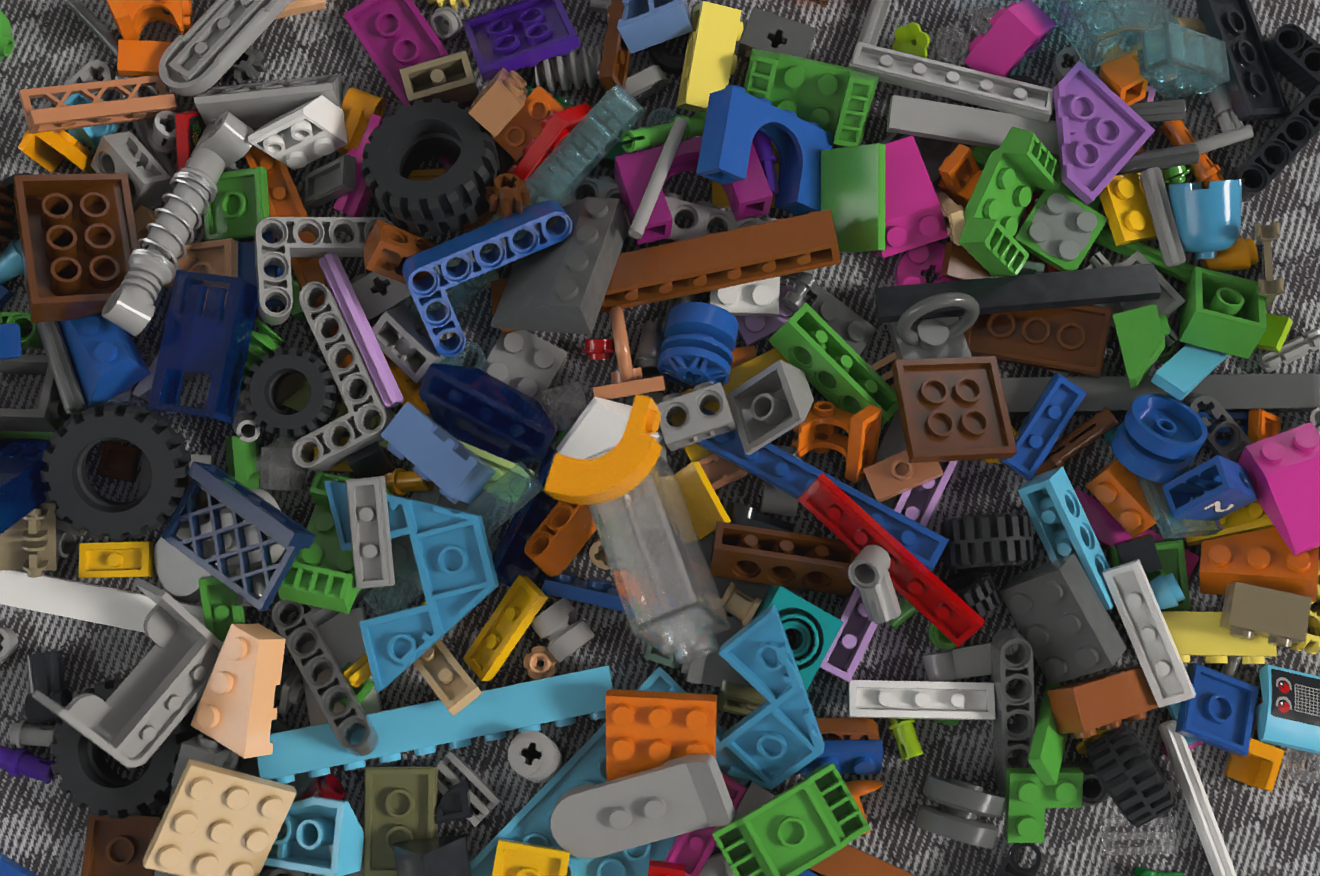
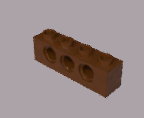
(781, 558)

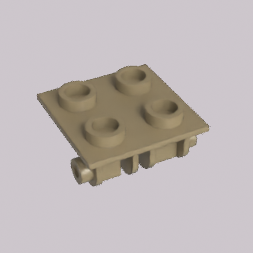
(31, 542)

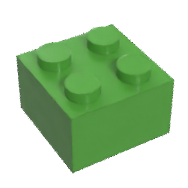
(1222, 313)

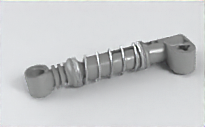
(192, 188)

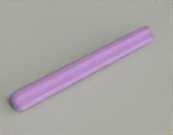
(361, 330)

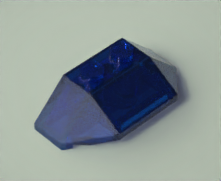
(487, 413)

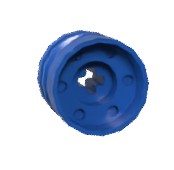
(698, 344)

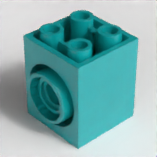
(811, 629)

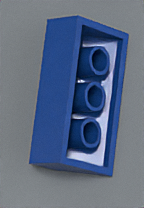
(102, 357)

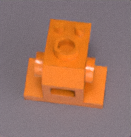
(134, 15)
(821, 435)

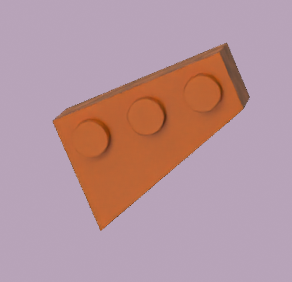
(1257, 560)

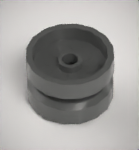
(961, 806)

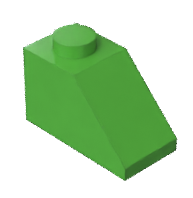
(1140, 340)

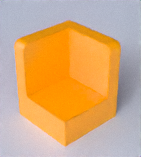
(1258, 768)

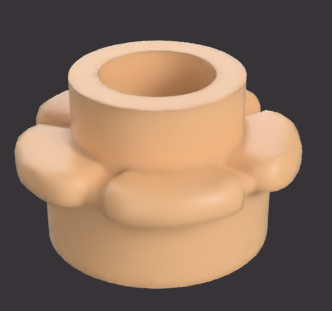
(530, 663)

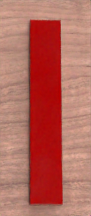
(907, 573)

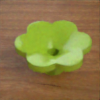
(911, 40)

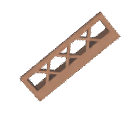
(98, 112)

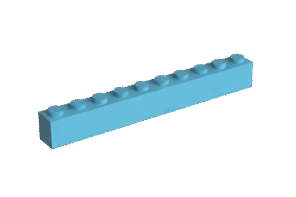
(431, 724)

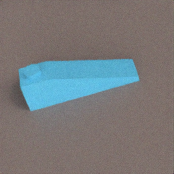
(319, 838)

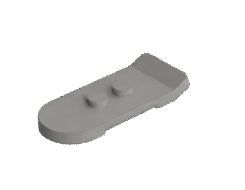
(215, 43)
(642, 807)

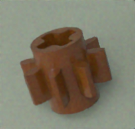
(507, 195)

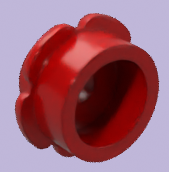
(598, 348)

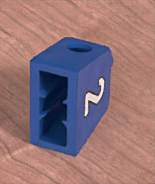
(1218, 487)

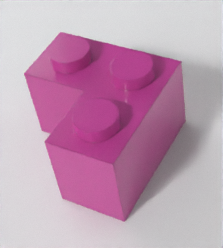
(1013, 36)

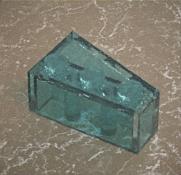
(1181, 60)

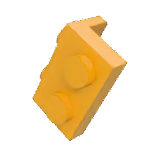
(52, 147)

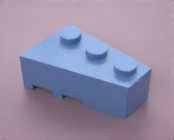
(653, 22)
(437, 455)

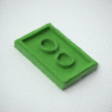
(856, 195)

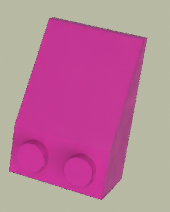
(911, 202)
(1288, 483)

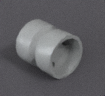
(562, 629)

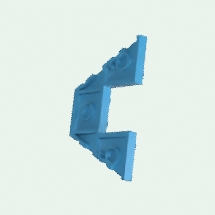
(453, 571)
(783, 730)

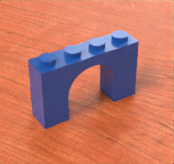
(727, 141)

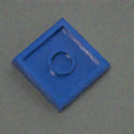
(1219, 712)

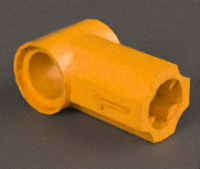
(357, 111)

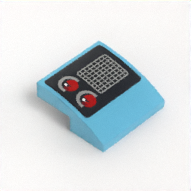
(1289, 709)

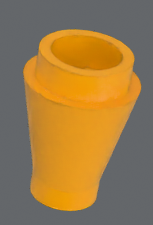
(1237, 257)

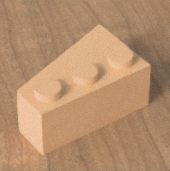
(242, 691)

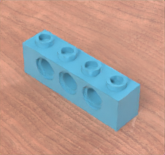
(1065, 526)

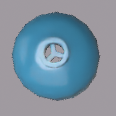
(1207, 217)

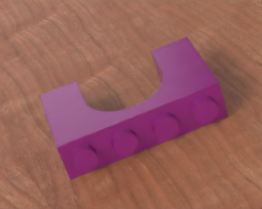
(634, 170)

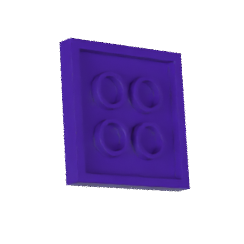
(520, 35)

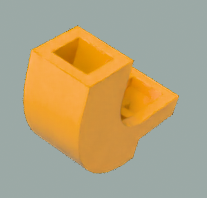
(615, 472)

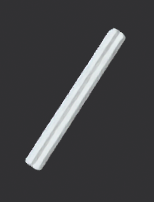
(1196, 800)

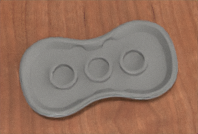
(181, 574)

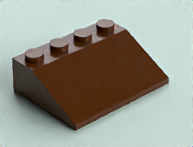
(73, 241)

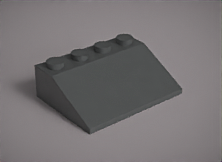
(567, 281)

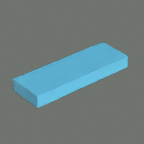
(1187, 370)

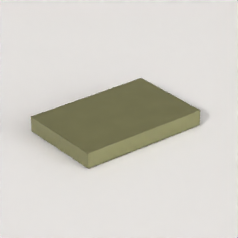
(397, 808)

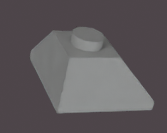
(770, 404)

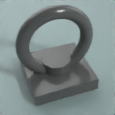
(934, 336)

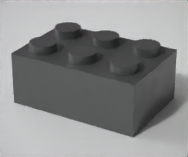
(1063, 620)

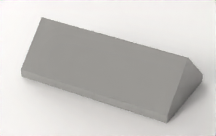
(264, 101)

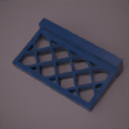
(257, 513)

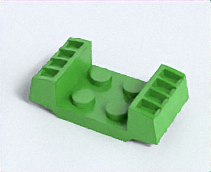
(815, 91)
(1002, 198)
(322, 573)
(793, 827)

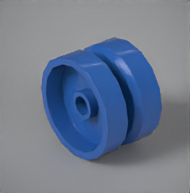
(1158, 438)

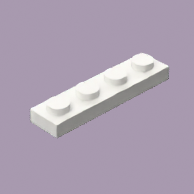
(1149, 633)
(921, 700)

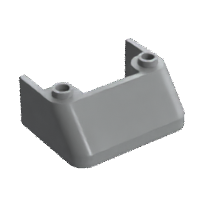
(155, 691)

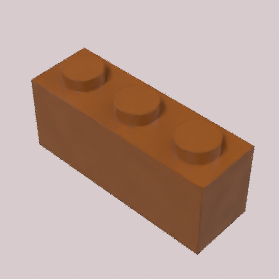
(1101, 702)

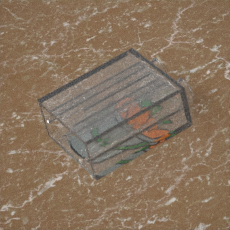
(661, 567)

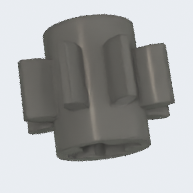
(247, 66)

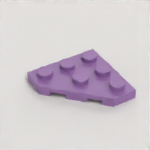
(1093, 132)

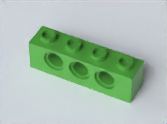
(832, 364)

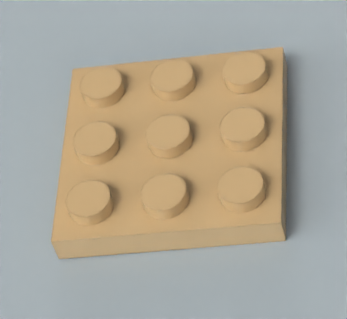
(219, 823)

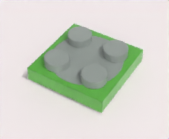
(1060, 230)

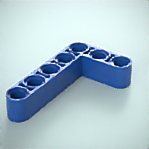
(475, 263)

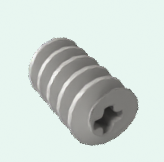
(569, 69)
(530, 744)

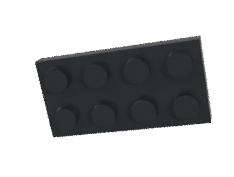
(1253, 80)

